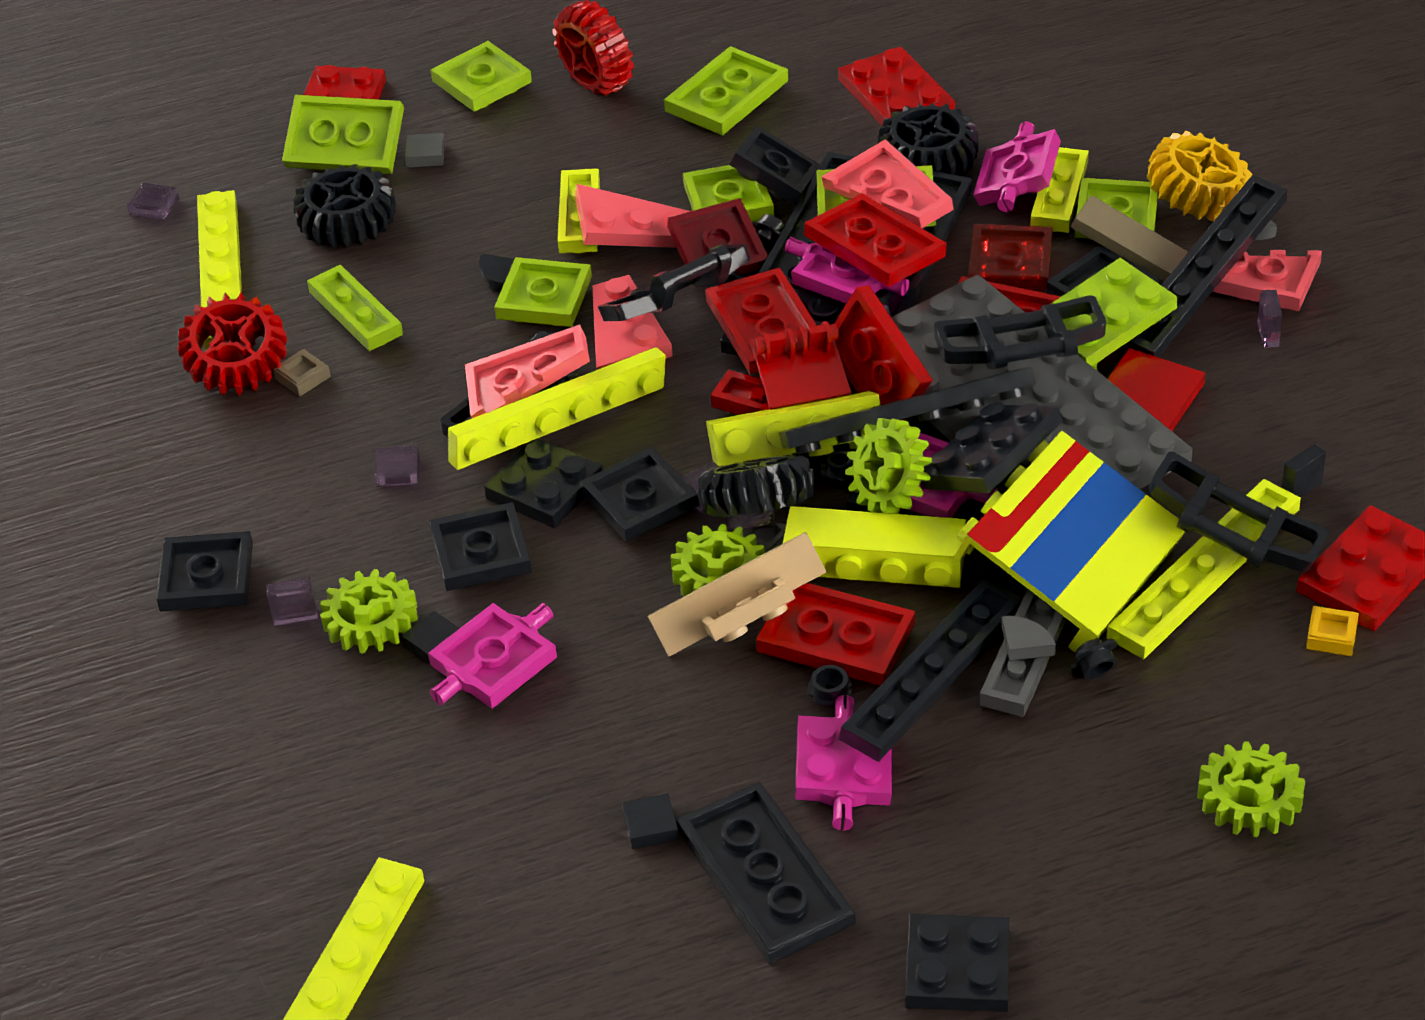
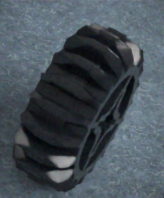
(933, 137)
(344, 205)
(756, 485)

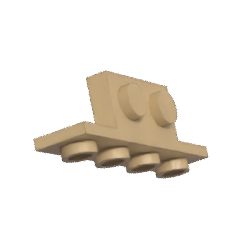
(739, 597)

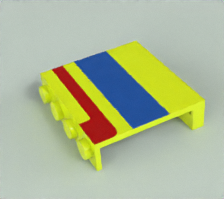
(1074, 534)

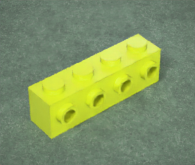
(757, 433)
(881, 545)

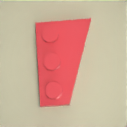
(892, 182)
(622, 219)
(1286, 274)
(624, 338)
(524, 370)

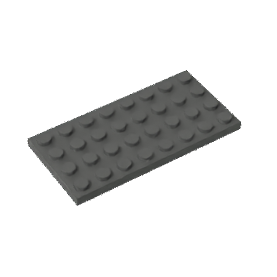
(1089, 404)

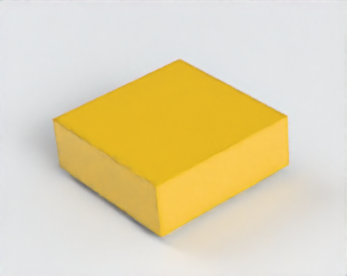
(1332, 631)

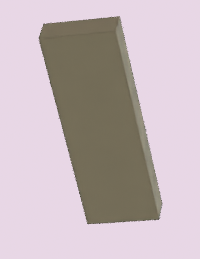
(1128, 238)

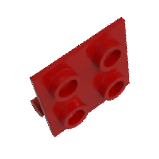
(800, 365)

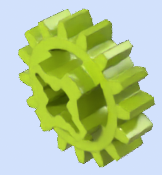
(888, 466)
(711, 556)
(368, 611)
(1251, 789)

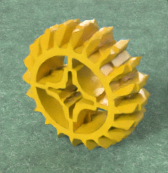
(1196, 174)

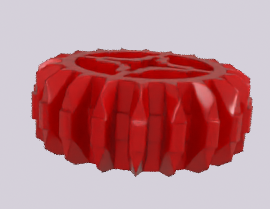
(593, 47)
(234, 328)

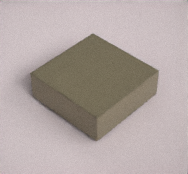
(301, 372)

